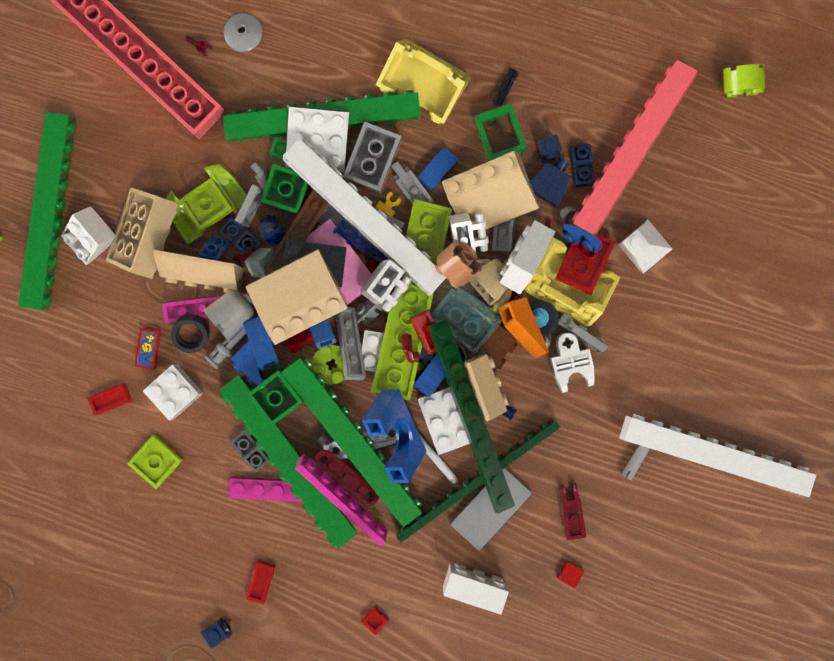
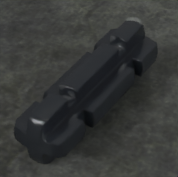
(505, 86)

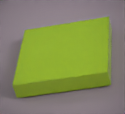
(155, 461)

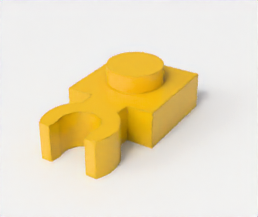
(387, 207)

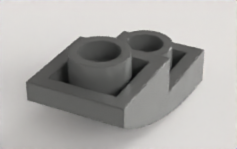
(249, 451)

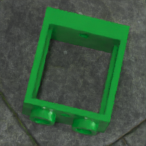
(493, 115)

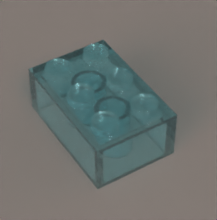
(468, 318)

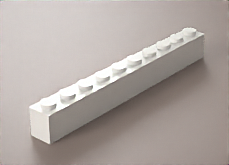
(363, 216)
(720, 457)

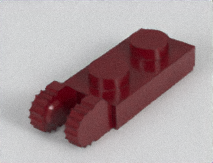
(572, 514)

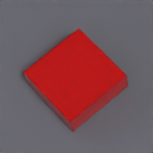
(570, 574)
(375, 620)

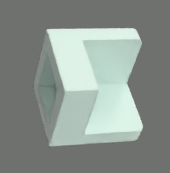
(258, 260)

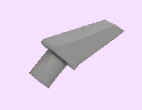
(261, 174)

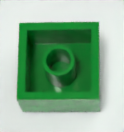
(285, 190)
(275, 398)

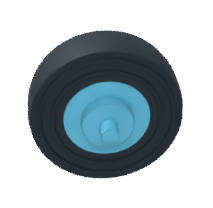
(545, 315)

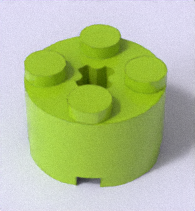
(744, 79)
(321, 366)

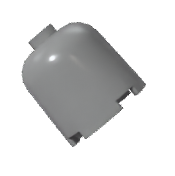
(230, 312)

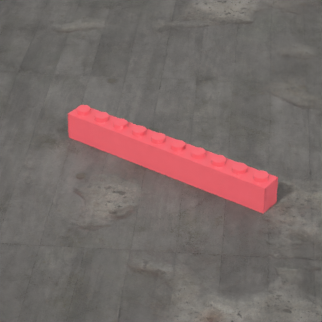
(635, 148)

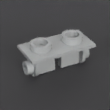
(366, 311)

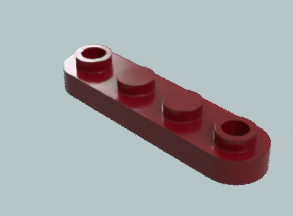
(346, 477)

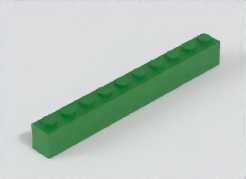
(371, 109)
(47, 211)
(351, 439)
(285, 457)

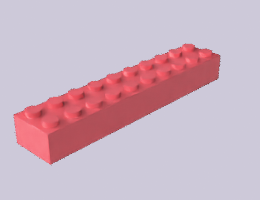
(144, 63)

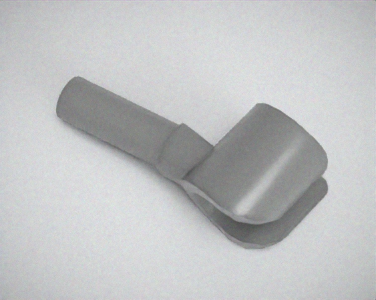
(324, 440)

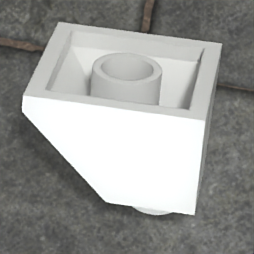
(645, 246)

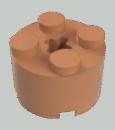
(458, 263)

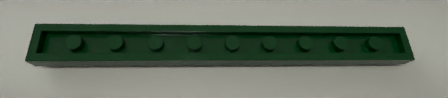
(471, 416)
(471, 484)

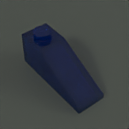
(271, 230)

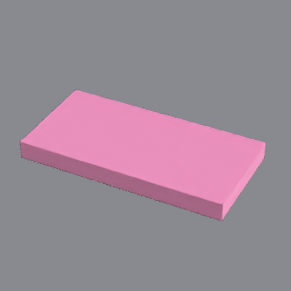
(355, 271)

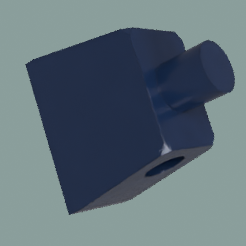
(551, 182)

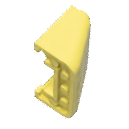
(419, 70)
(567, 300)

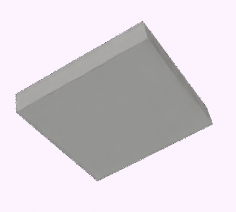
(249, 206)

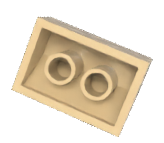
(486, 386)

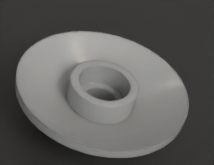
(243, 41)

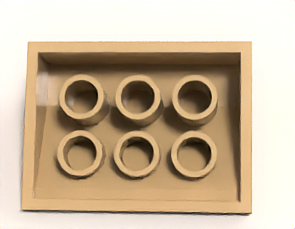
(494, 188)
(140, 231)
(199, 271)
(296, 297)

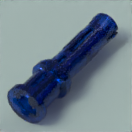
(354, 234)

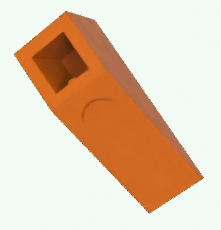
(523, 326)

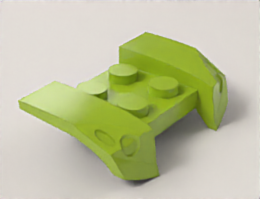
(207, 203)

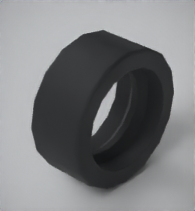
(183, 345)

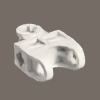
(564, 371)

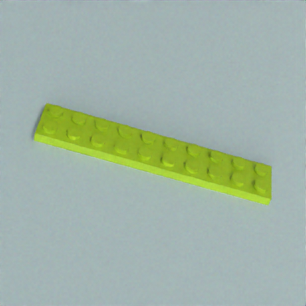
(428, 230)

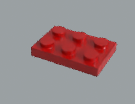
(583, 267)

